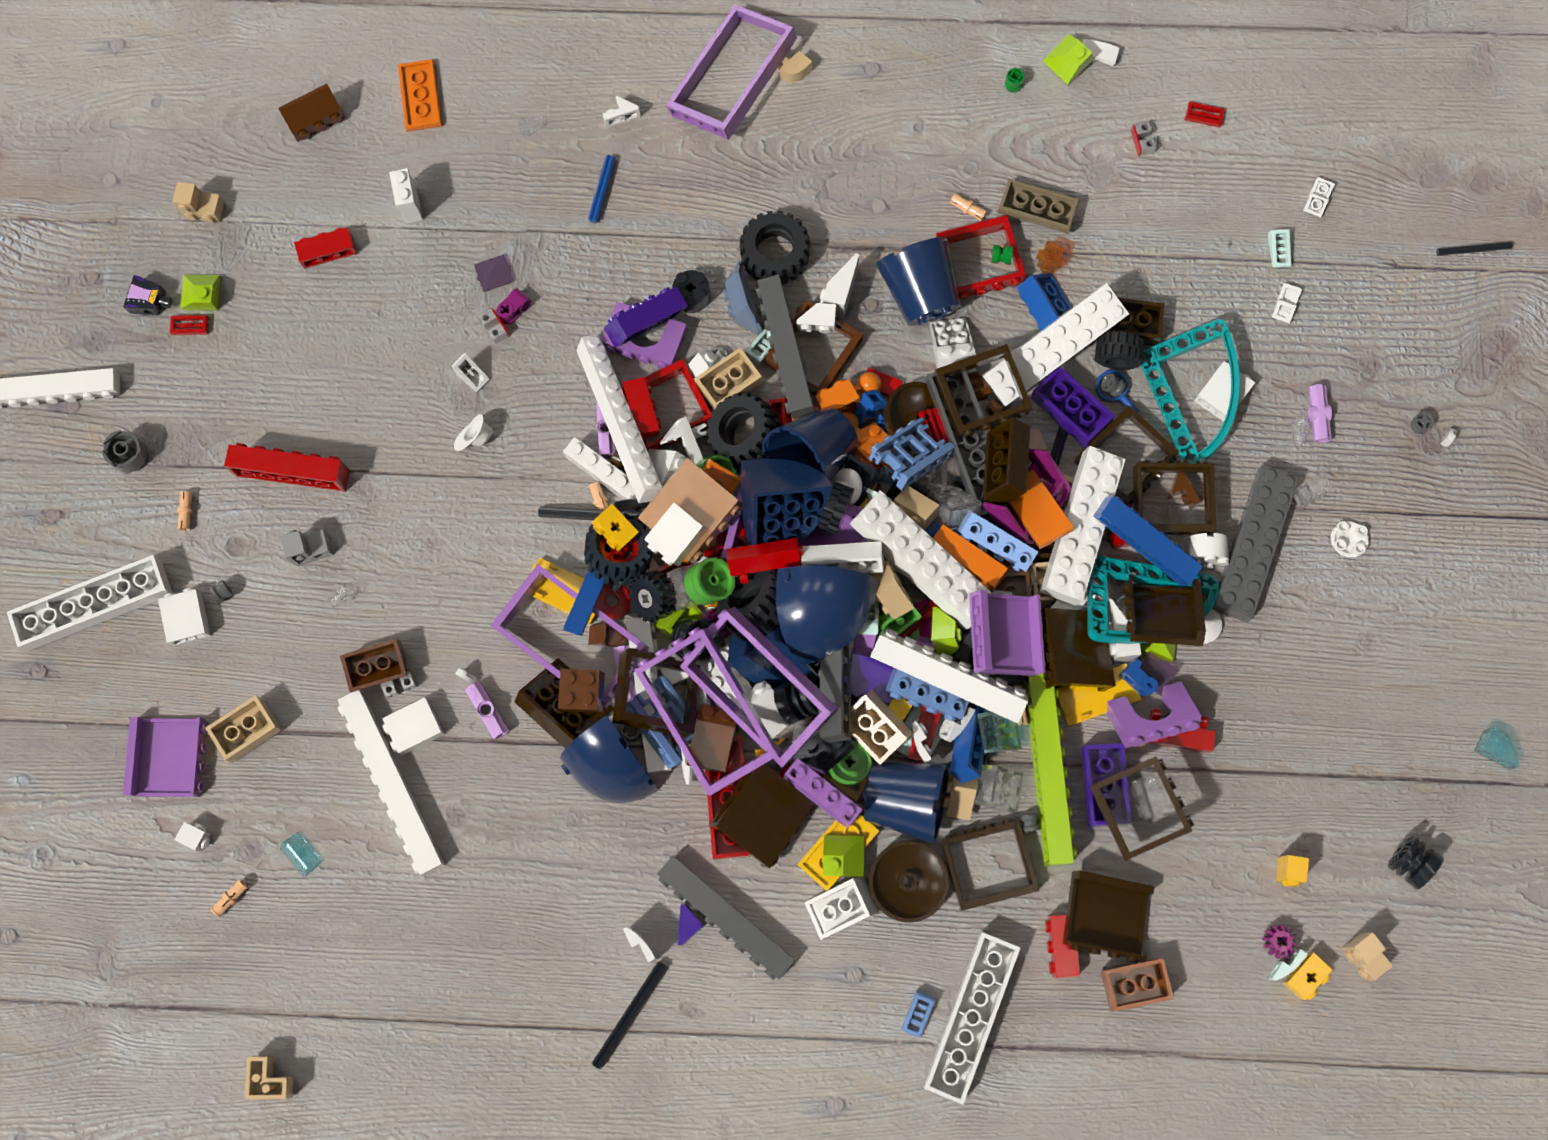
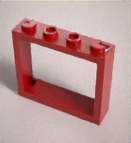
(979, 229)
(666, 374)

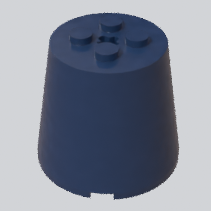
(922, 281)
(816, 440)
(906, 797)

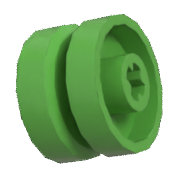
(709, 581)
(858, 771)

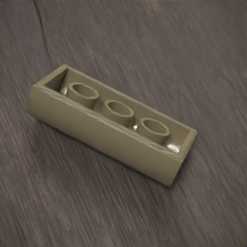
(1038, 206)

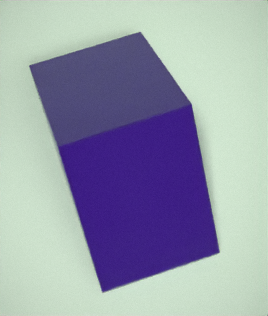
(688, 925)

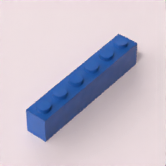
(1147, 540)

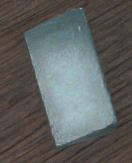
(300, 854)

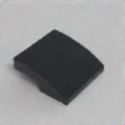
(866, 472)

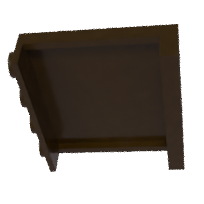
(1165, 614)
(1071, 654)
(763, 814)
(1106, 915)

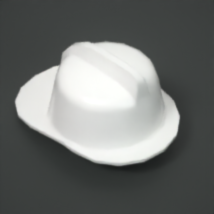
(474, 434)

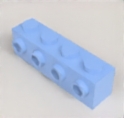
(998, 541)

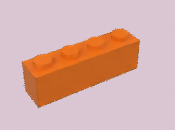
(978, 563)

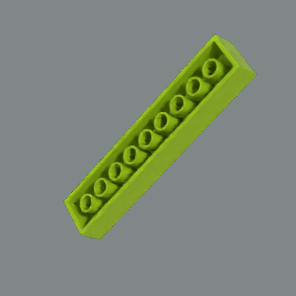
(1049, 773)

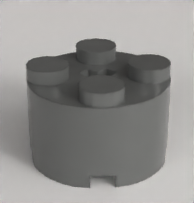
(125, 451)

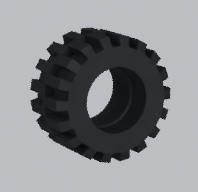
(1119, 350)

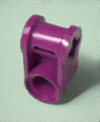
(513, 306)

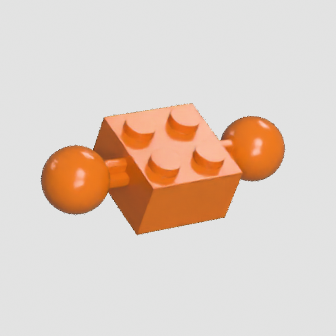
(844, 395)
(867, 439)

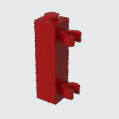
(763, 557)
(1197, 740)

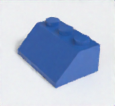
(1043, 298)

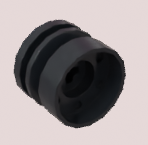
(682, 630)
(792, 703)
(1420, 865)

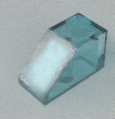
(1497, 747)

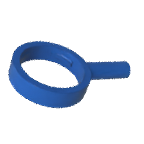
(1123, 398)

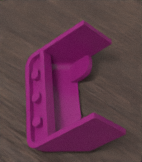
(1054, 482)

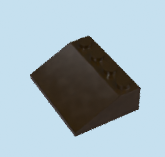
(540, 702)

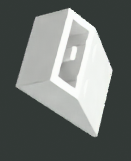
(951, 341)
(1117, 622)

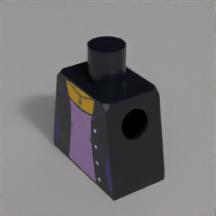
(146, 297)

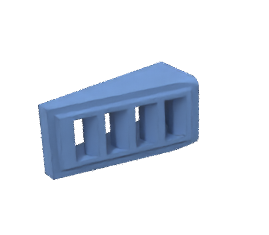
(925, 997)

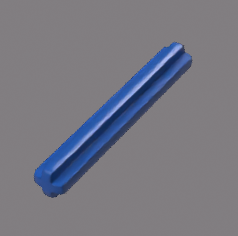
(601, 189)

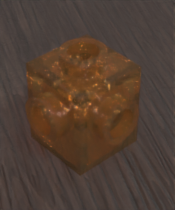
(1050, 257)

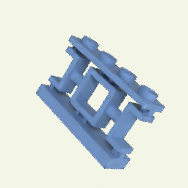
(899, 459)
(676, 707)

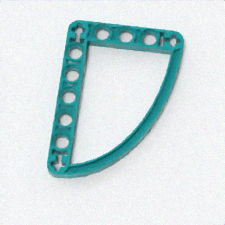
(1193, 343)
(1103, 572)

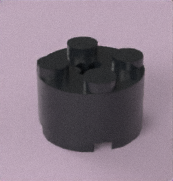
(696, 282)

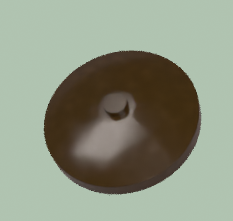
(905, 405)
(908, 882)

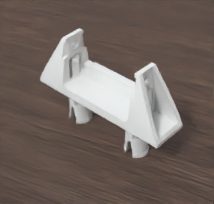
(682, 429)

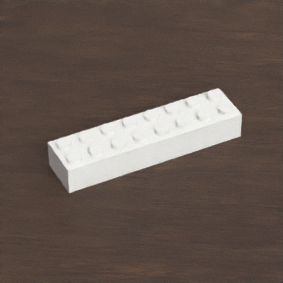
(1057, 342)
(1076, 552)
(918, 557)
(89, 603)
(950, 675)
(971, 1018)

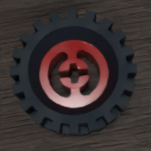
(615, 564)

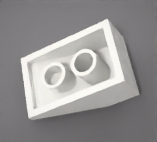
(840, 286)
(841, 907)

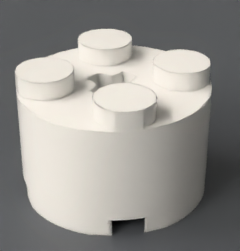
(1209, 549)

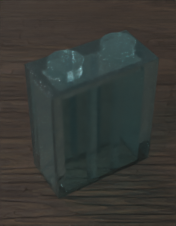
(998, 733)

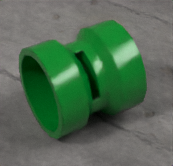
(1014, 80)
(1006, 256)

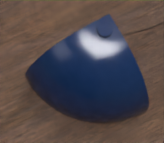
(781, 499)
(822, 608)
(756, 667)
(606, 765)

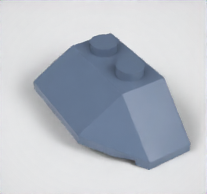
(741, 300)

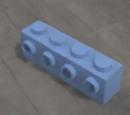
(925, 694)

